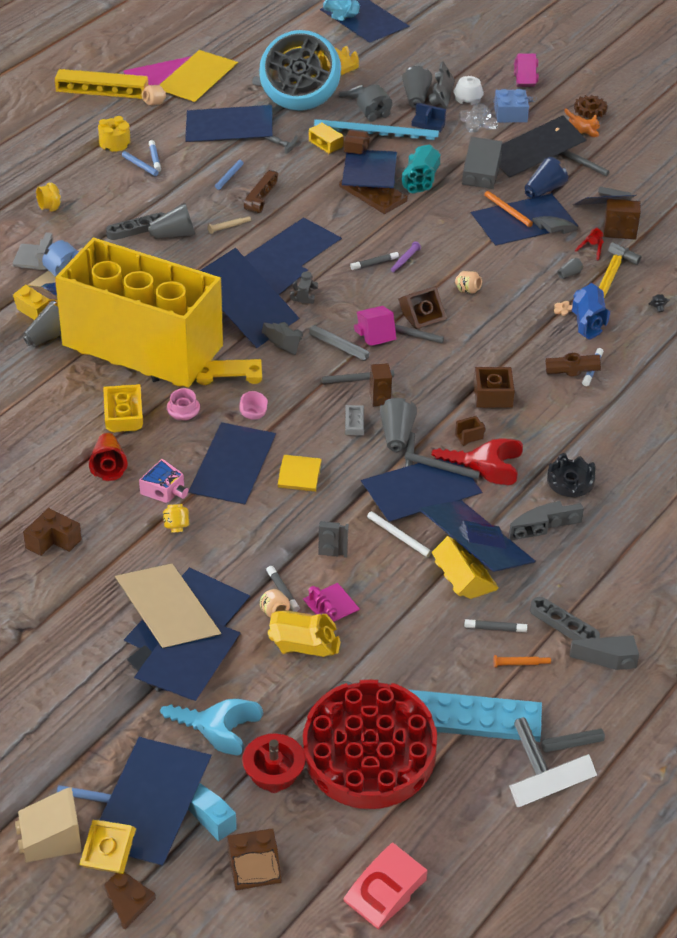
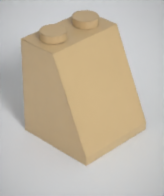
(49, 827)

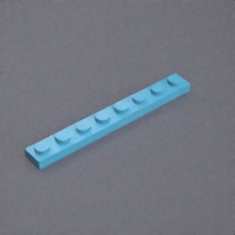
(383, 130)

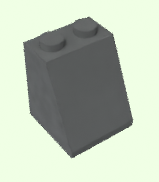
(482, 162)

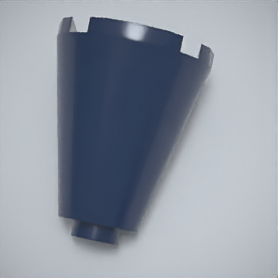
(546, 178)

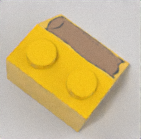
(33, 299)

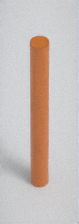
(509, 209)

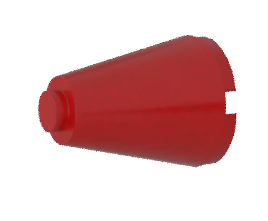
(108, 458)

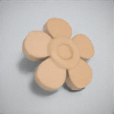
(563, 308)

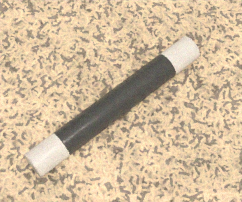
(373, 261)
(282, 587)
(495, 625)

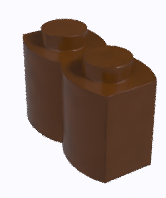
(356, 141)

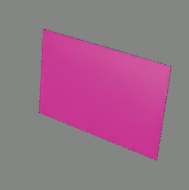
(157, 72)

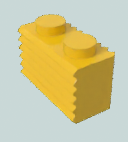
(326, 138)

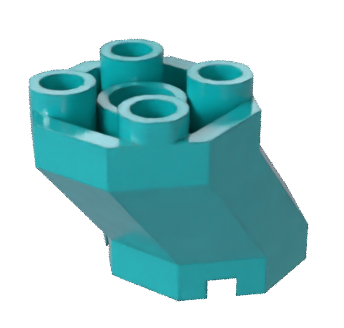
(421, 169)

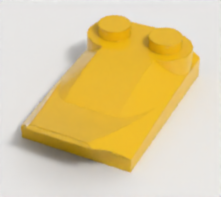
(123, 408)

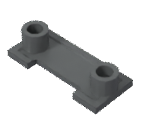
(443, 90)

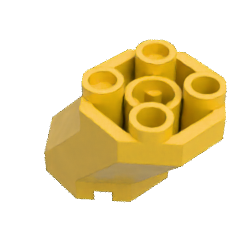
(304, 633)

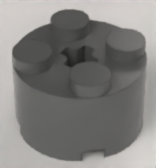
(374, 102)

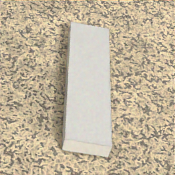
(552, 780)

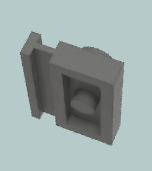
(333, 539)

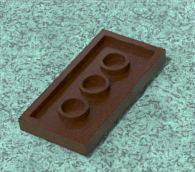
(379, 198)

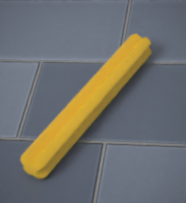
(610, 273)

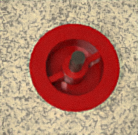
(273, 761)

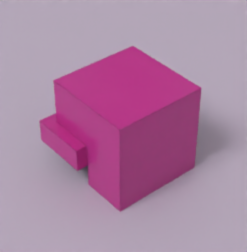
(376, 325)

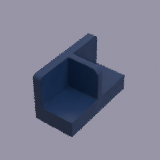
(429, 117)

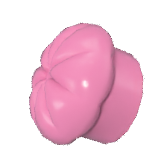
(183, 404)

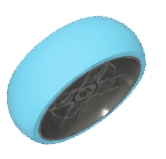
(275, 59)

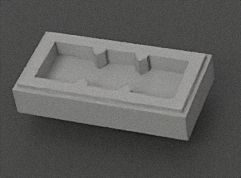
(354, 419)

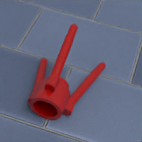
(595, 237)

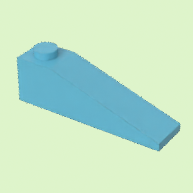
(213, 813)

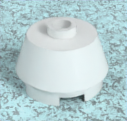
(468, 90)

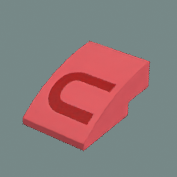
(386, 886)

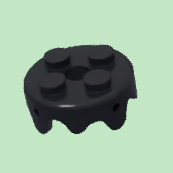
(563, 469)

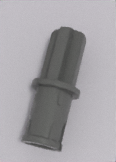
(625, 253)

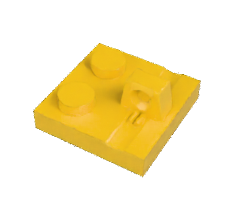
(107, 846)

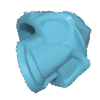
(342, 8)

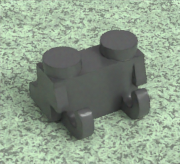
(303, 289)

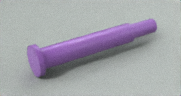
(415, 247)

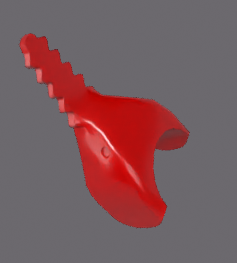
(488, 459)

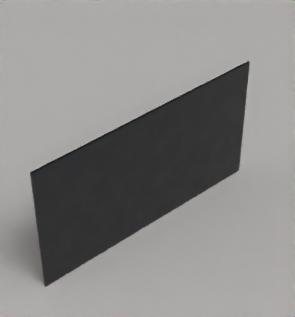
(538, 145)

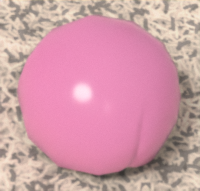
(253, 405)

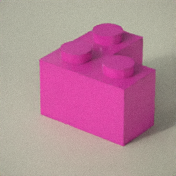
(525, 70)

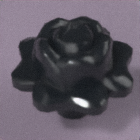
(659, 301)

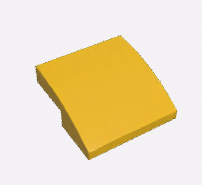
(299, 473)

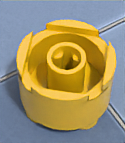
(114, 134)

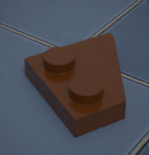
(128, 897)

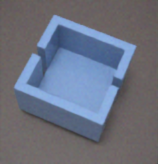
(511, 105)

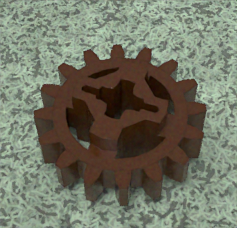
(590, 106)

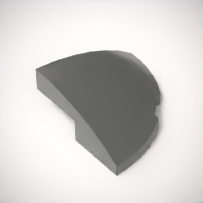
(554, 224)

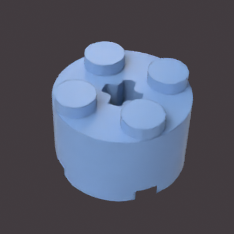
(59, 256)

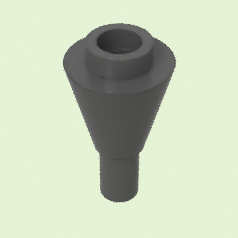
(353, 93)

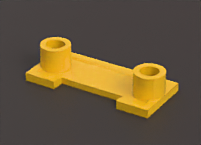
(224, 368)

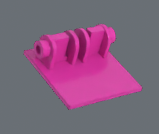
(330, 601)

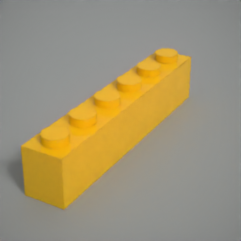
(100, 83)

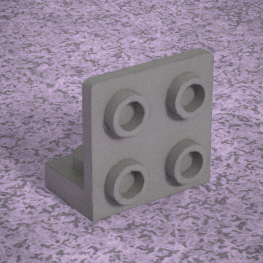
(31, 255)

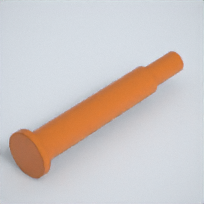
(501, 661)

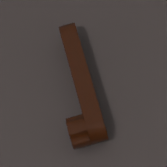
(254, 200)

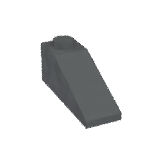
(609, 652)

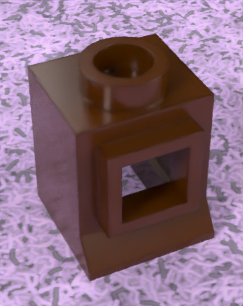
(469, 430)

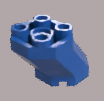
(590, 310)

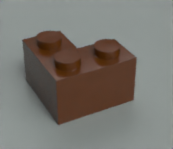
(52, 529)

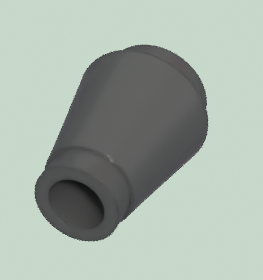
(571, 268)

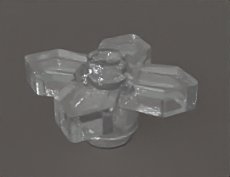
(477, 118)

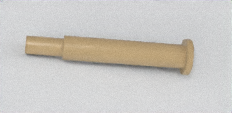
(212, 228)

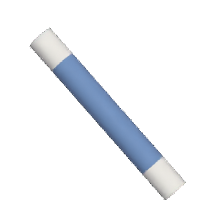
(154, 155)
(587, 379)

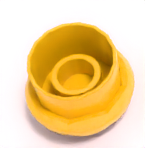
(48, 197)

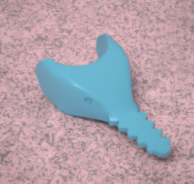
(218, 721)

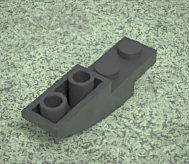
(539, 519)

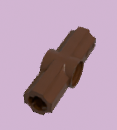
(573, 364)

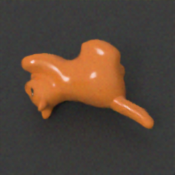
(583, 125)

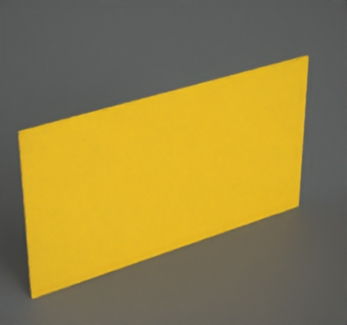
(197, 75)

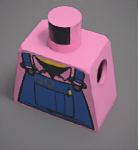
(163, 483)

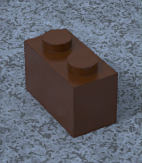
(380, 384)

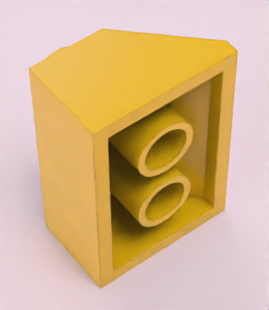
(463, 569)

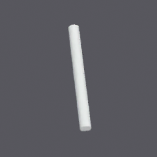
(399, 534)

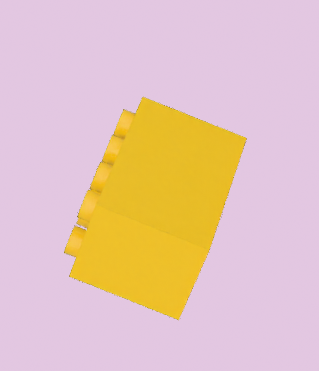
(140, 311)

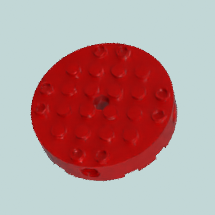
(370, 744)

